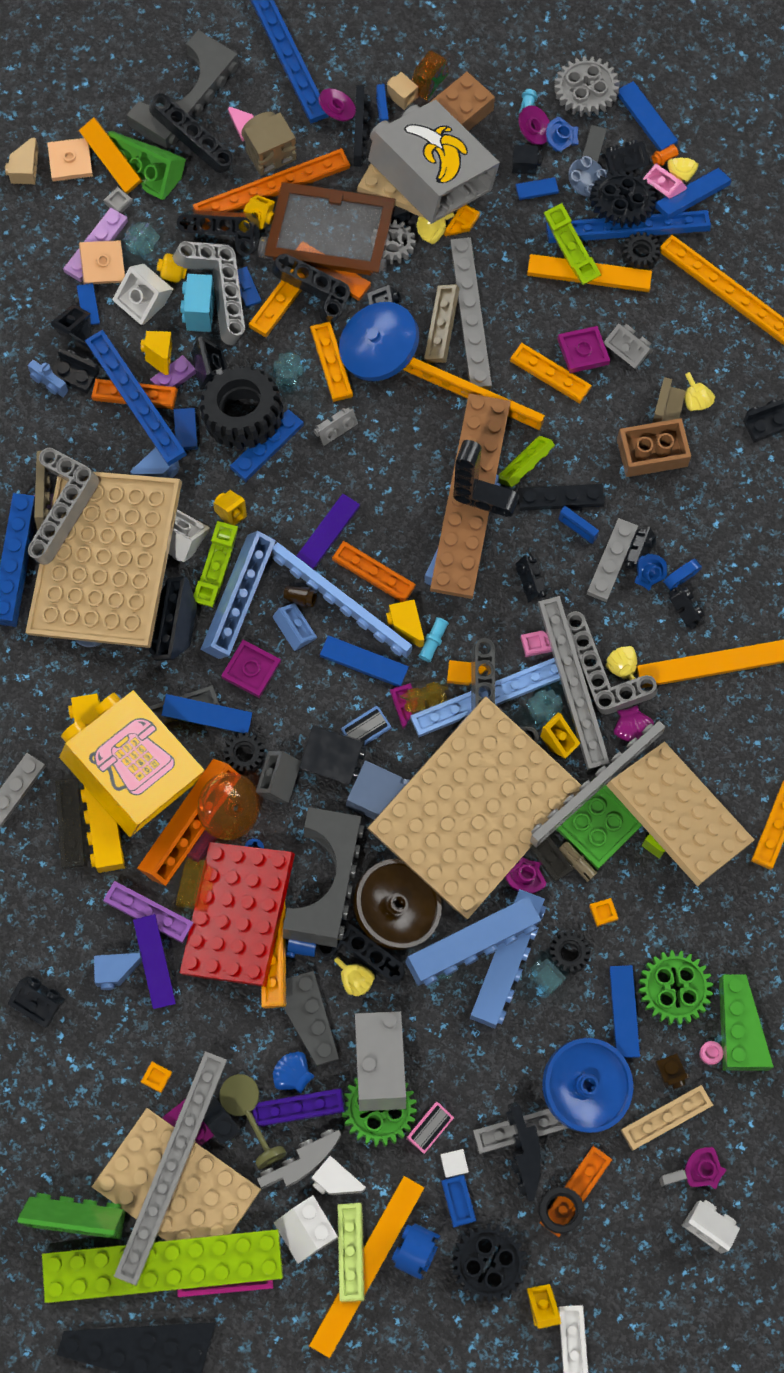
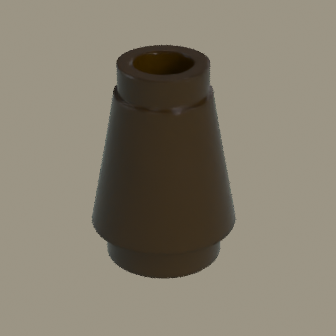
(302, 596)

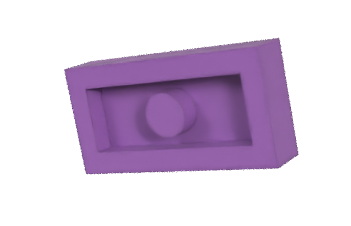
(179, 372)

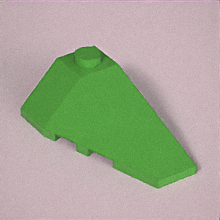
(155, 166)

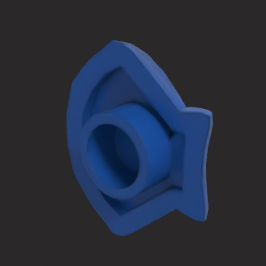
(561, 134)
(650, 570)
(292, 1072)

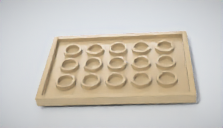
(680, 813)
(207, 1197)

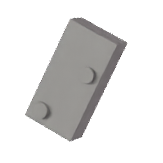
(380, 1061)

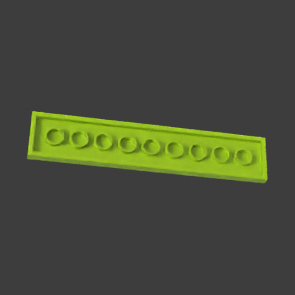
(168, 1267)

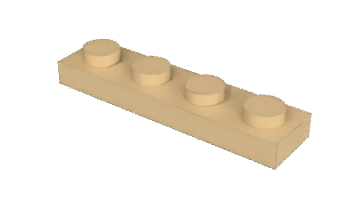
(666, 1117)

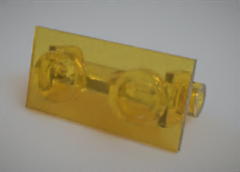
(432, 693)

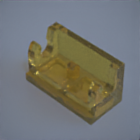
(191, 883)

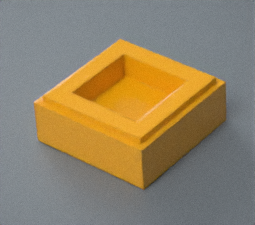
(603, 912)
(156, 1077)

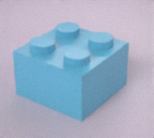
(198, 302)

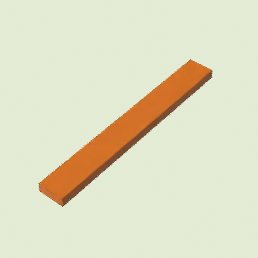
(270, 186)

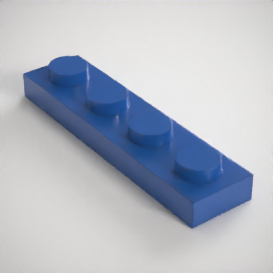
(254, 458)

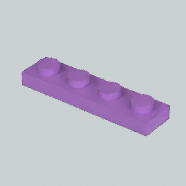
(140, 906)

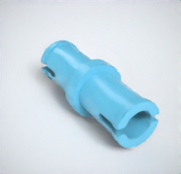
(433, 639)

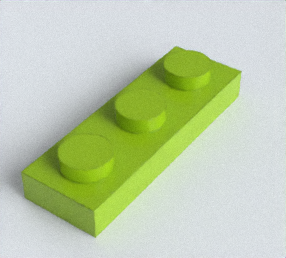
(525, 461)

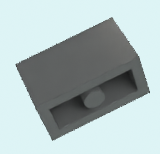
(278, 776)

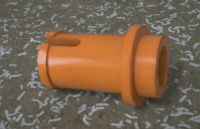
(664, 155)

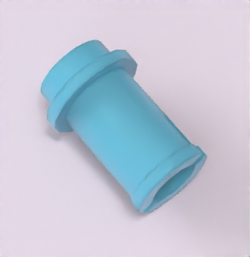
(529, 97)

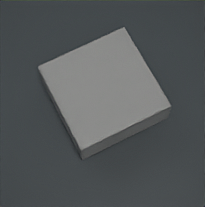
(118, 200)
(672, 1177)

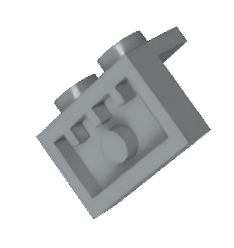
(627, 345)

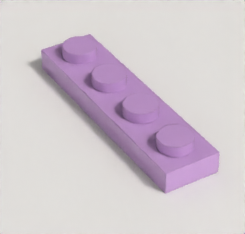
(106, 230)

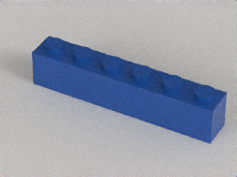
(15, 557)

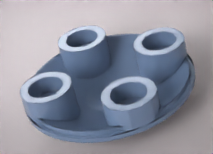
(583, 175)

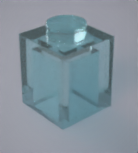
(546, 976)

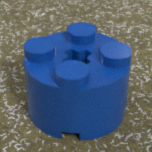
(416, 1250)

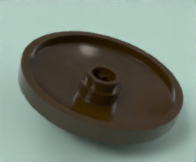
(396, 905)

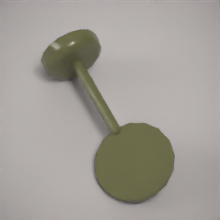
(239, 1098)

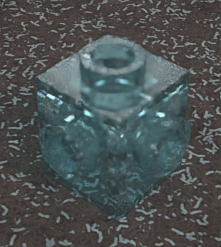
(141, 238)
(288, 369)
(544, 705)

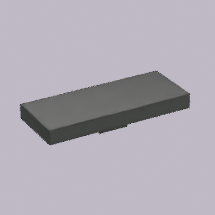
(594, 142)

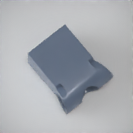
(374, 790)

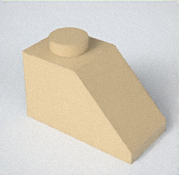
(23, 163)

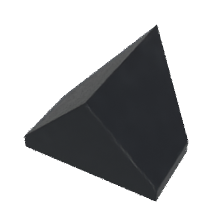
(74, 324)

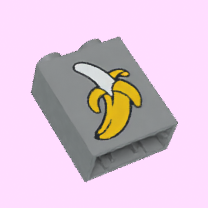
(432, 160)

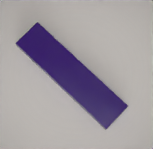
(328, 531)
(154, 961)
(299, 1107)

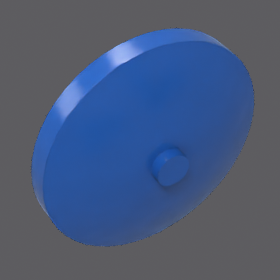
(379, 341)
(587, 1085)

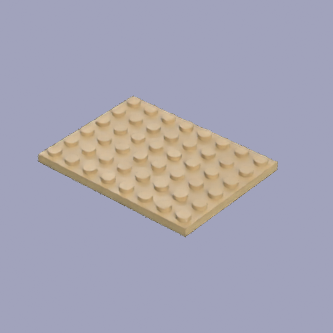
(110, 565)
(474, 807)

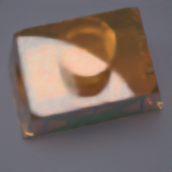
(431, 69)

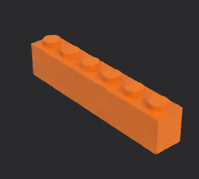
(180, 832)

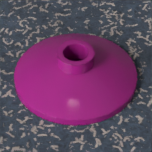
(337, 104)
(533, 124)

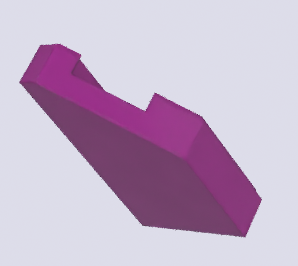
(404, 716)

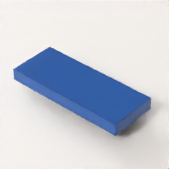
(537, 188)
(247, 288)
(88, 301)

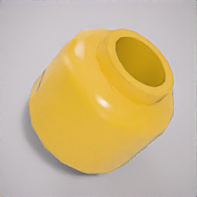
(170, 270)

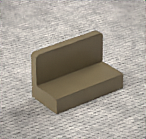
(669, 402)

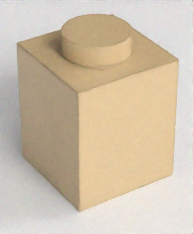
(402, 90)

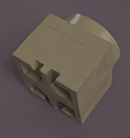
(269, 142)

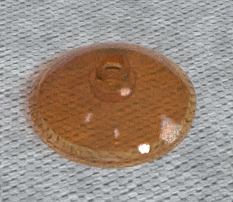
(218, 802)

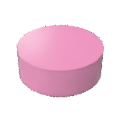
(711, 1053)

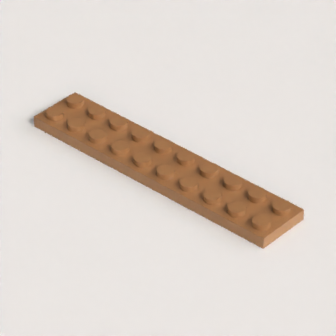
(466, 525)

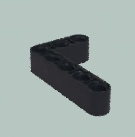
(478, 493)

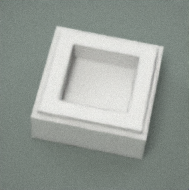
(454, 1163)

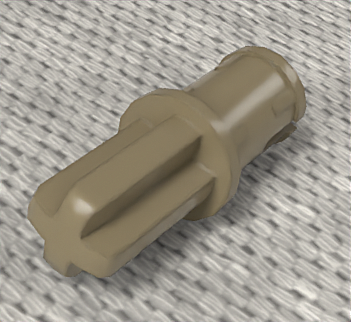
(577, 861)

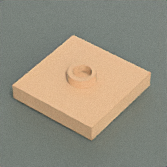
(69, 159)
(102, 262)

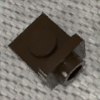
(672, 1072)

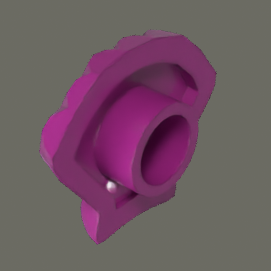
(631, 723)
(526, 876)
(704, 1168)

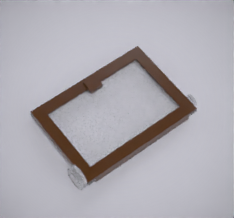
(330, 229)

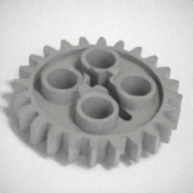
(586, 86)

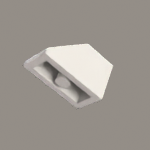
(335, 1179)

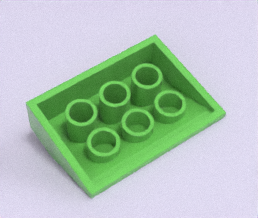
(73, 1217)

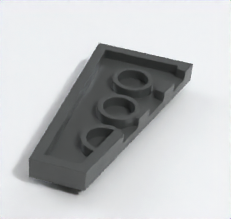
(309, 1017)

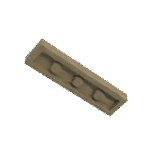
(441, 323)
(42, 496)

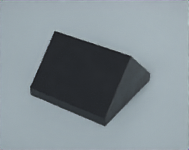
(207, 360)

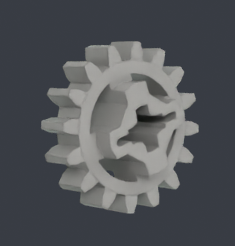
(395, 243)

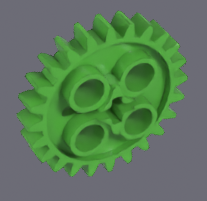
(654, 988)
(388, 1128)

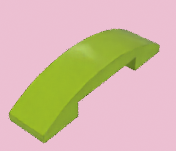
(571, 245)
(216, 564)

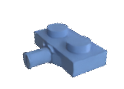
(44, 374)

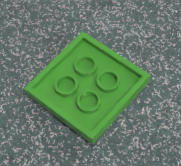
(600, 827)

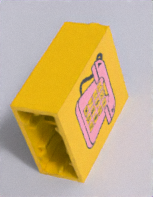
(129, 761)

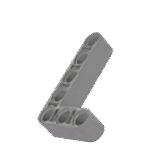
(209, 257)
(63, 504)
(597, 671)

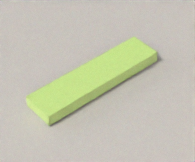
(350, 1252)

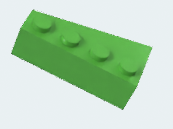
(741, 1029)

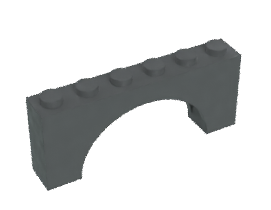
(215, 66)
(322, 920)

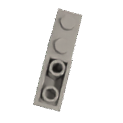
(311, 1157)

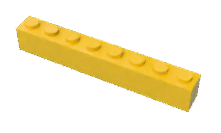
(104, 829)

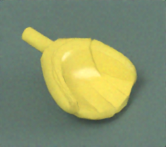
(682, 168)
(434, 231)
(698, 395)
(622, 662)
(355, 978)

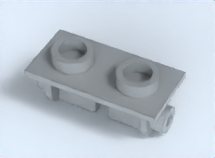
(341, 423)

